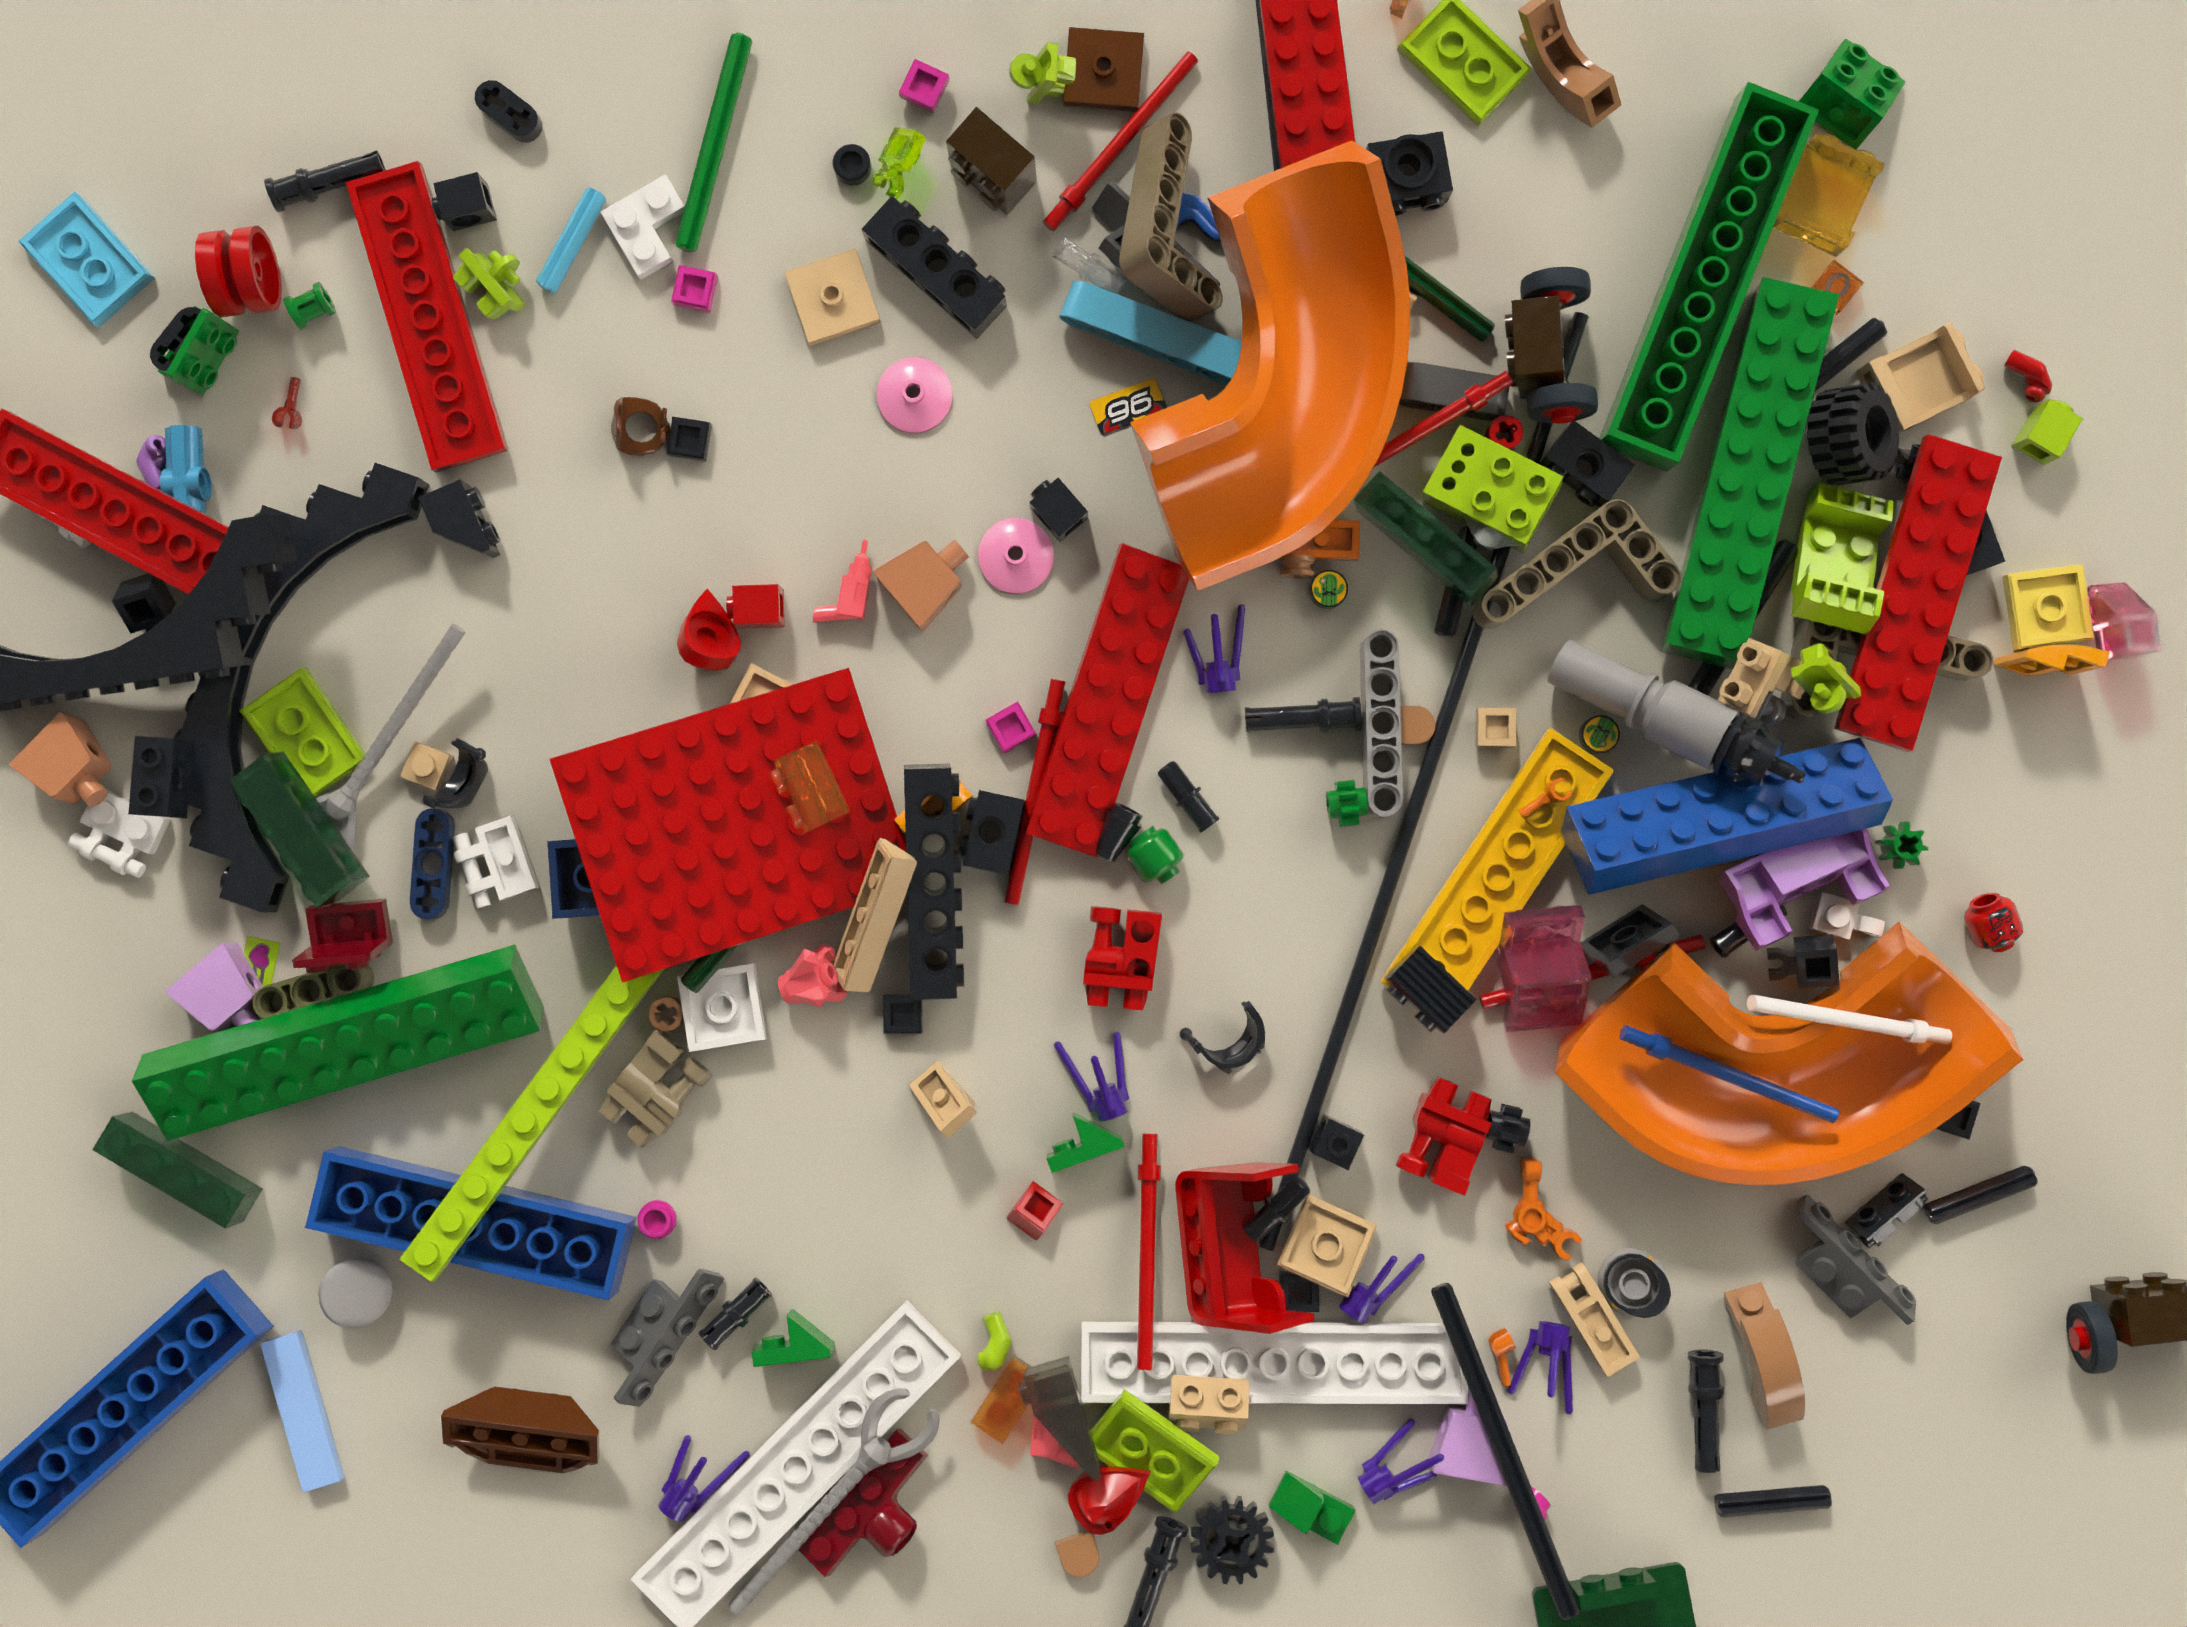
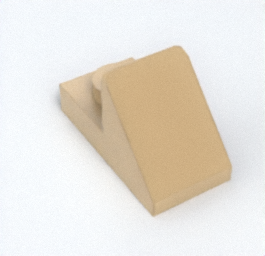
(943, 1099)

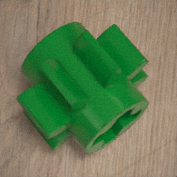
(1347, 803)
(1911, 848)

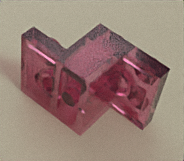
(1543, 968)

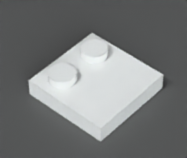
(724, 1009)

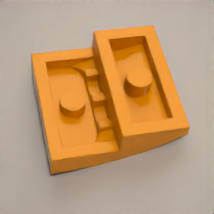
(2051, 658)

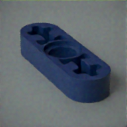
(421, 891)

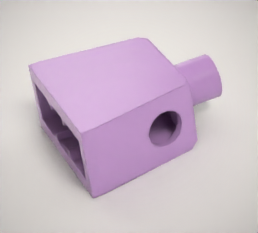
(219, 989)
(1465, 1446)

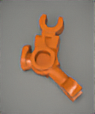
(1532, 1217)

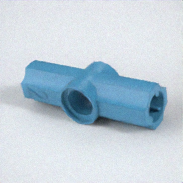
(185, 470)

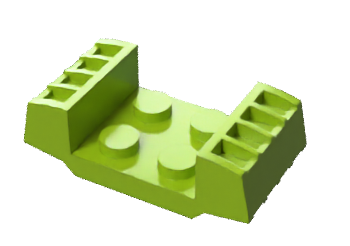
(1839, 558)

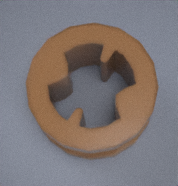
(1297, 566)
(665, 1025)

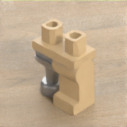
(1754, 679)

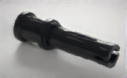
(308, 184)
(1323, 715)
(1706, 1394)
(1164, 1560)

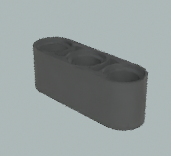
(1436, 386)

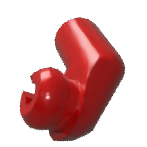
(2035, 374)

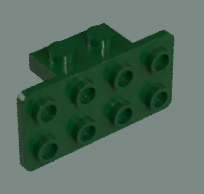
(1624, 1599)

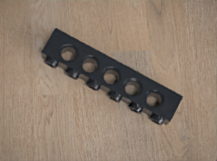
(931, 980)

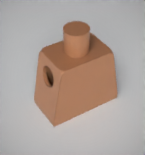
(923, 580)
(65, 761)

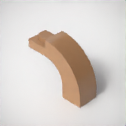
(1562, 67)
(1772, 1359)

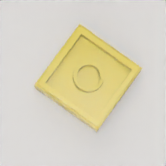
(2048, 607)

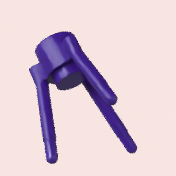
(1219, 675)
(1107, 1100)
(1365, 1300)
(1553, 1342)
(1381, 1483)
(681, 1495)

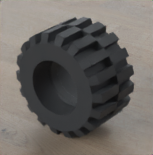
(1853, 434)

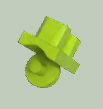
(1044, 73)
(479, 270)
(1824, 679)

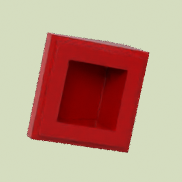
(1034, 1211)

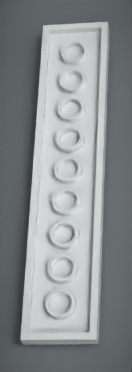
(1289, 1366)
(792, 1468)

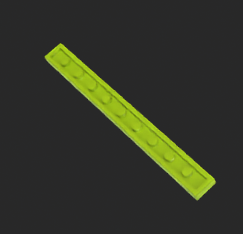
(525, 1124)

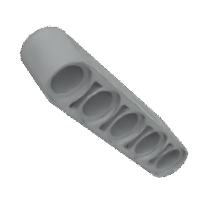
(1389, 706)

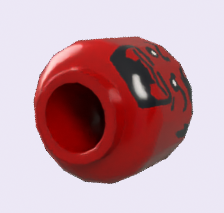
(1993, 922)

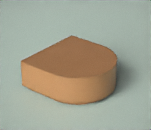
(1416, 725)
(1078, 1553)

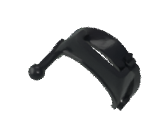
(465, 779)
(1242, 1051)

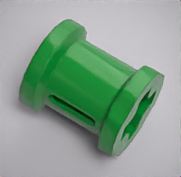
(309, 305)

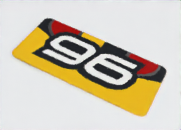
(1127, 405)

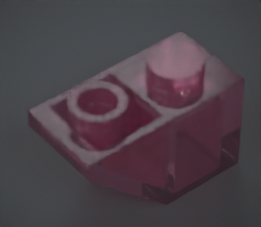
(2122, 621)

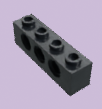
(971, 312)

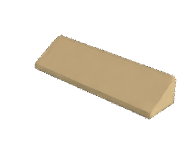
(873, 916)

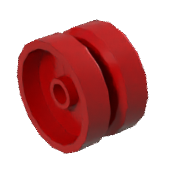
(238, 271)

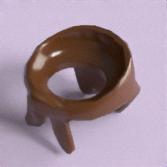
(623, 410)

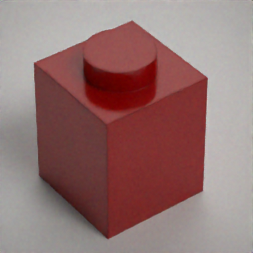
(756, 606)

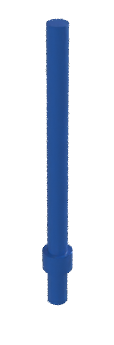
(1662, 1048)

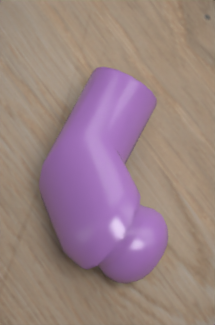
(152, 459)

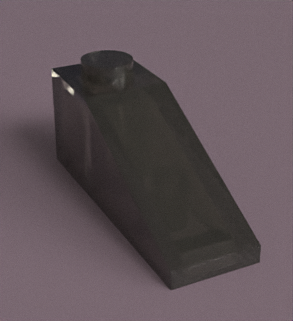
(1059, 1408)

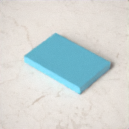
(86, 259)

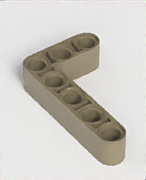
(1151, 224)
(1571, 556)
(1840, 640)

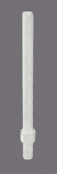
(1910, 1030)

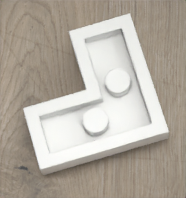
(635, 221)

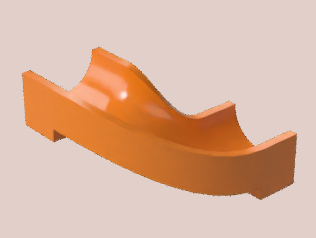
(1313, 375)
(1721, 1132)

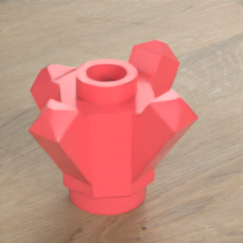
(812, 979)

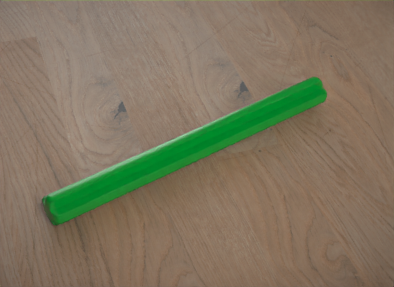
(714, 142)

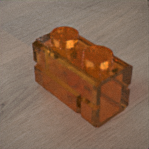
(810, 787)

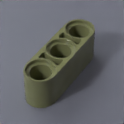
(295, 990)

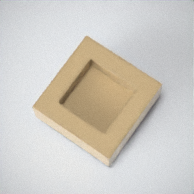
(1495, 727)
(426, 766)

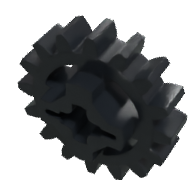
(1243, 1529)

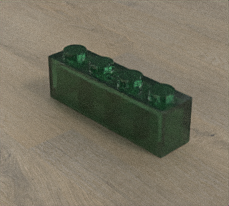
(1425, 538)
(299, 829)
(177, 1169)

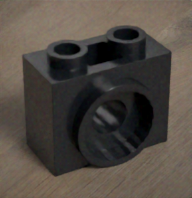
(1428, 156)

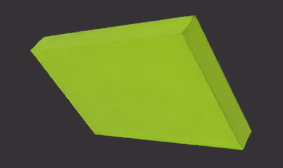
(1464, 59)
(307, 728)
(1143, 1439)

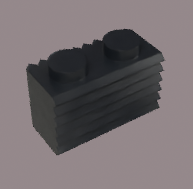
(1429, 990)

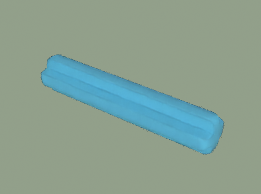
(571, 240)

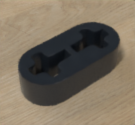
(513, 105)
(172, 337)

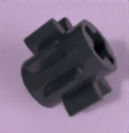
(1508, 1128)

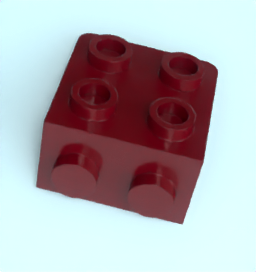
(345, 935)

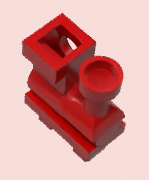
(1119, 966)
(1456, 1129)

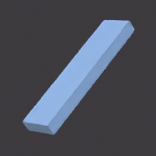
(302, 1411)

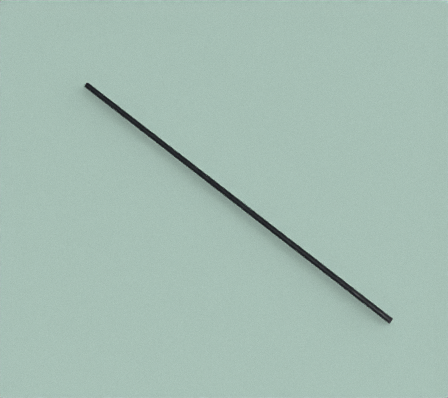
(1408, 828)

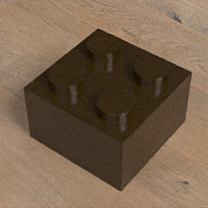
(991, 162)

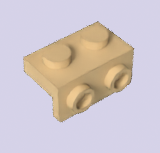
(1209, 1404)

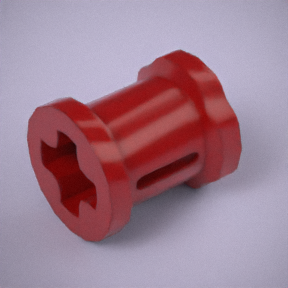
(1506, 424)

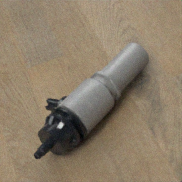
(1674, 716)

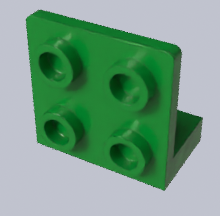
(1852, 93)
(202, 352)

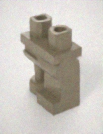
(643, 1093)

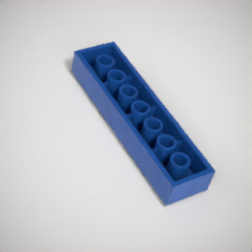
(1720, 820)
(517, 1237)
(126, 1404)

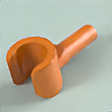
(1547, 797)
(1502, 1343)

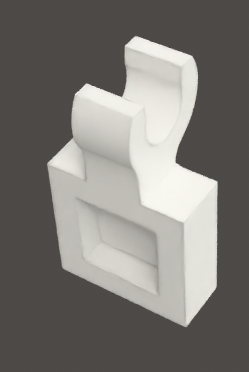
(1840, 917)

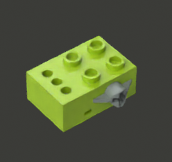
(1492, 491)

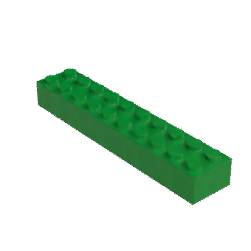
(1708, 276)
(1750, 472)
(339, 1043)

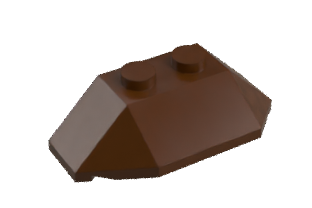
(522, 1430)

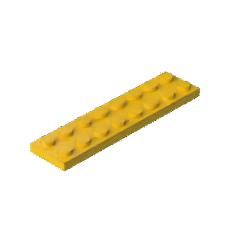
(1505, 860)

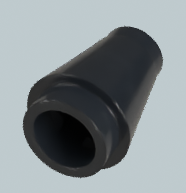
(1118, 829)

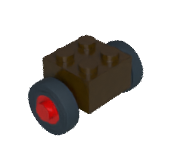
(1538, 346)
(2126, 1312)

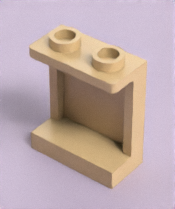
(1926, 376)

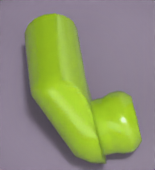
(999, 1344)

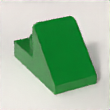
(1095, 1142)
(804, 1344)
(1311, 1508)

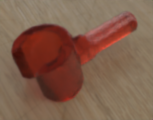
(289, 407)

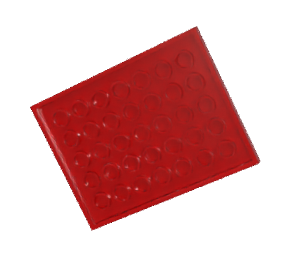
(696, 840)

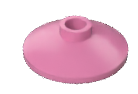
(917, 413)
(1021, 574)

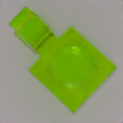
(898, 155)

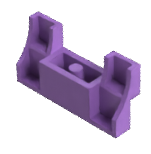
(1791, 872)

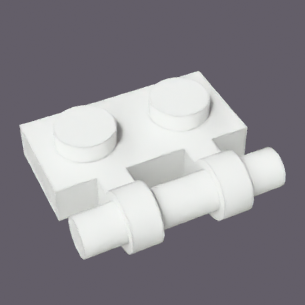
(113, 820)
(505, 857)

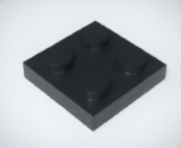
(1629, 940)

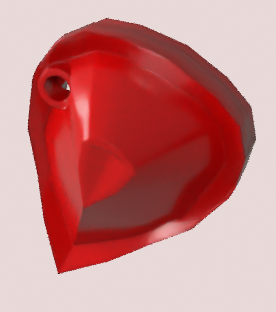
(708, 636)
(1107, 1501)

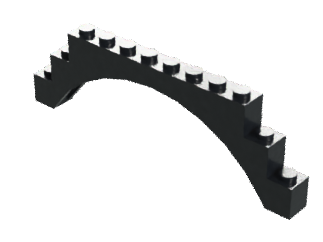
(189, 640)
(213, 714)

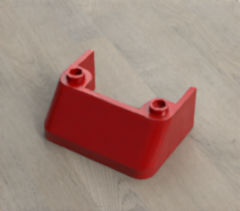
(1218, 1255)

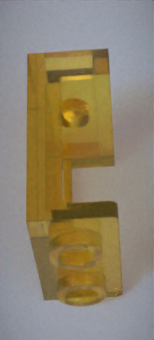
(1827, 194)

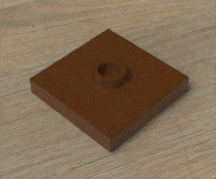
(1105, 69)

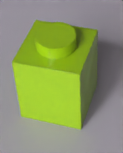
(2048, 431)

